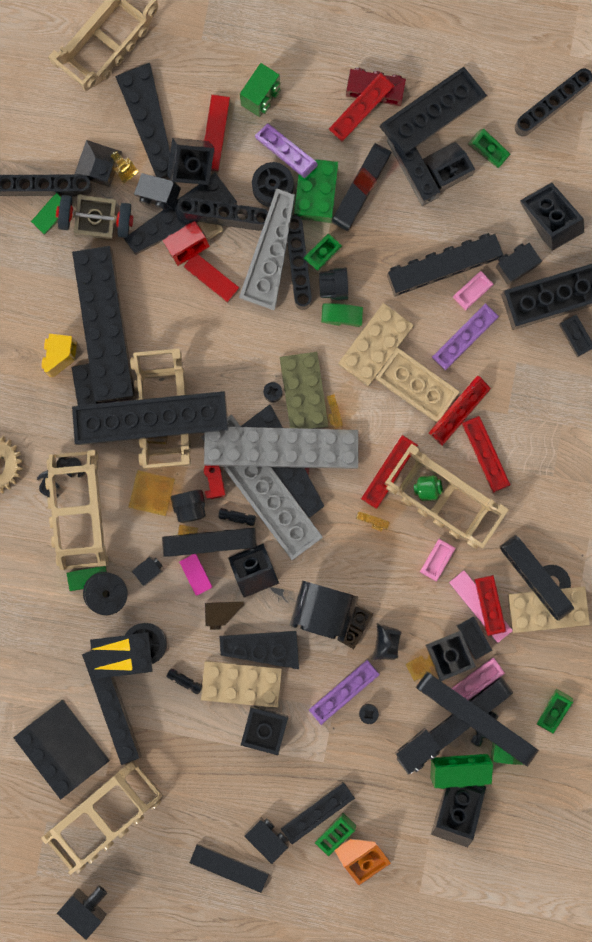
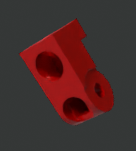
(215, 482)

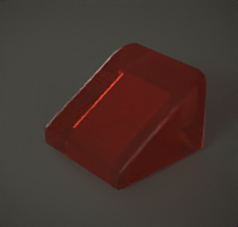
(365, 181)

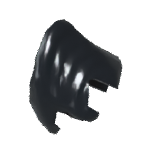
(386, 643)

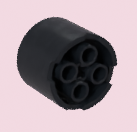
(323, 611)

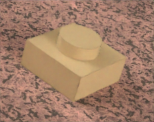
(210, 230)

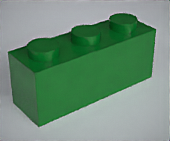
(461, 771)

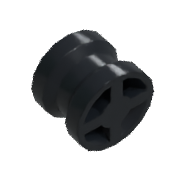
(274, 395)
(366, 711)

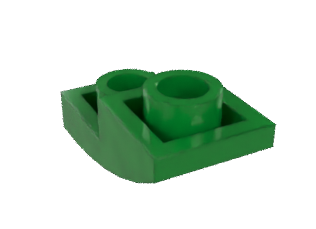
(341, 314)

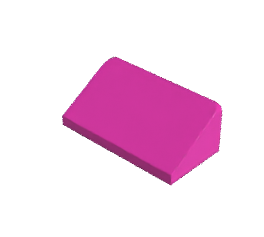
(195, 574)

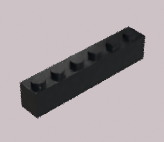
(444, 265)
(114, 714)

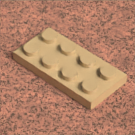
(375, 344)
(417, 385)
(530, 614)
(241, 684)

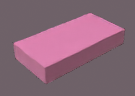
(473, 290)
(437, 560)

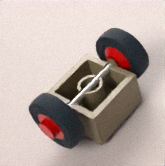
(94, 217)

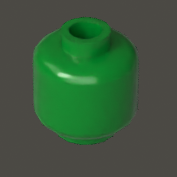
(428, 488)

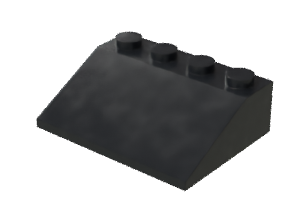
(61, 749)

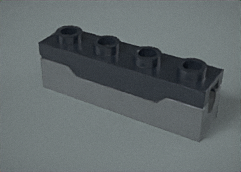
(417, 175)

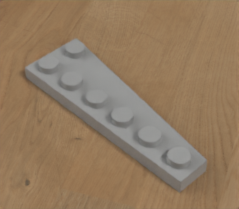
(266, 267)

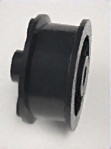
(267, 174)
(115, 598)
(157, 639)

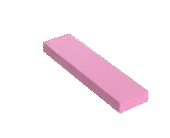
(467, 591)

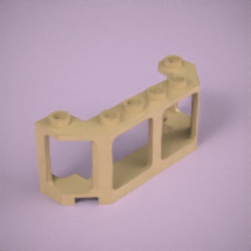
(92, 28)
(177, 371)
(452, 484)
(93, 509)
(87, 807)

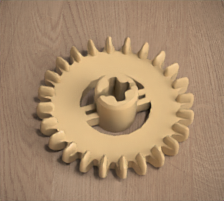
(11, 464)

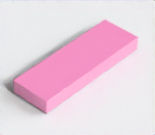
(479, 679)

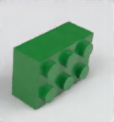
(317, 193)

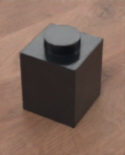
(148, 570)

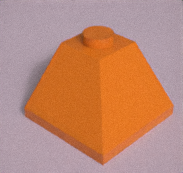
(361, 859)

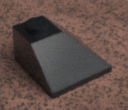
(97, 163)

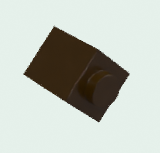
(220, 613)

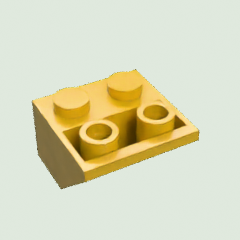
(59, 353)

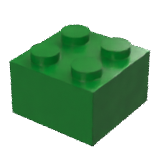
(260, 90)

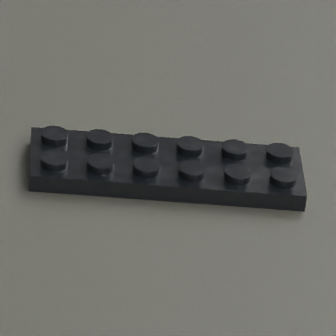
(433, 111)

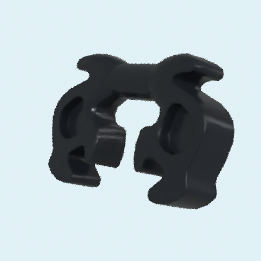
(61, 462)

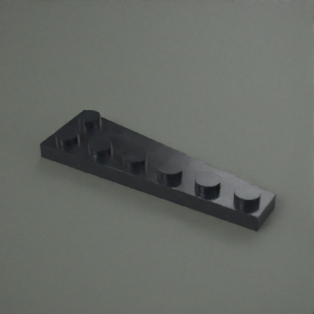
(143, 104)
(168, 223)
(294, 479)

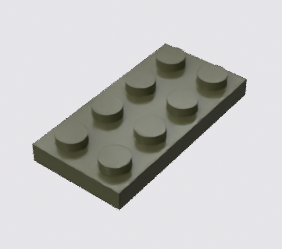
(304, 391)

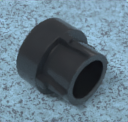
(334, 284)
(189, 506)

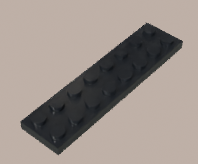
(150, 418)

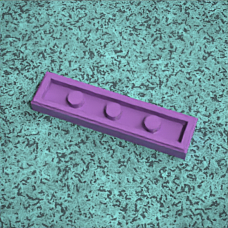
(286, 150)
(465, 337)
(344, 692)

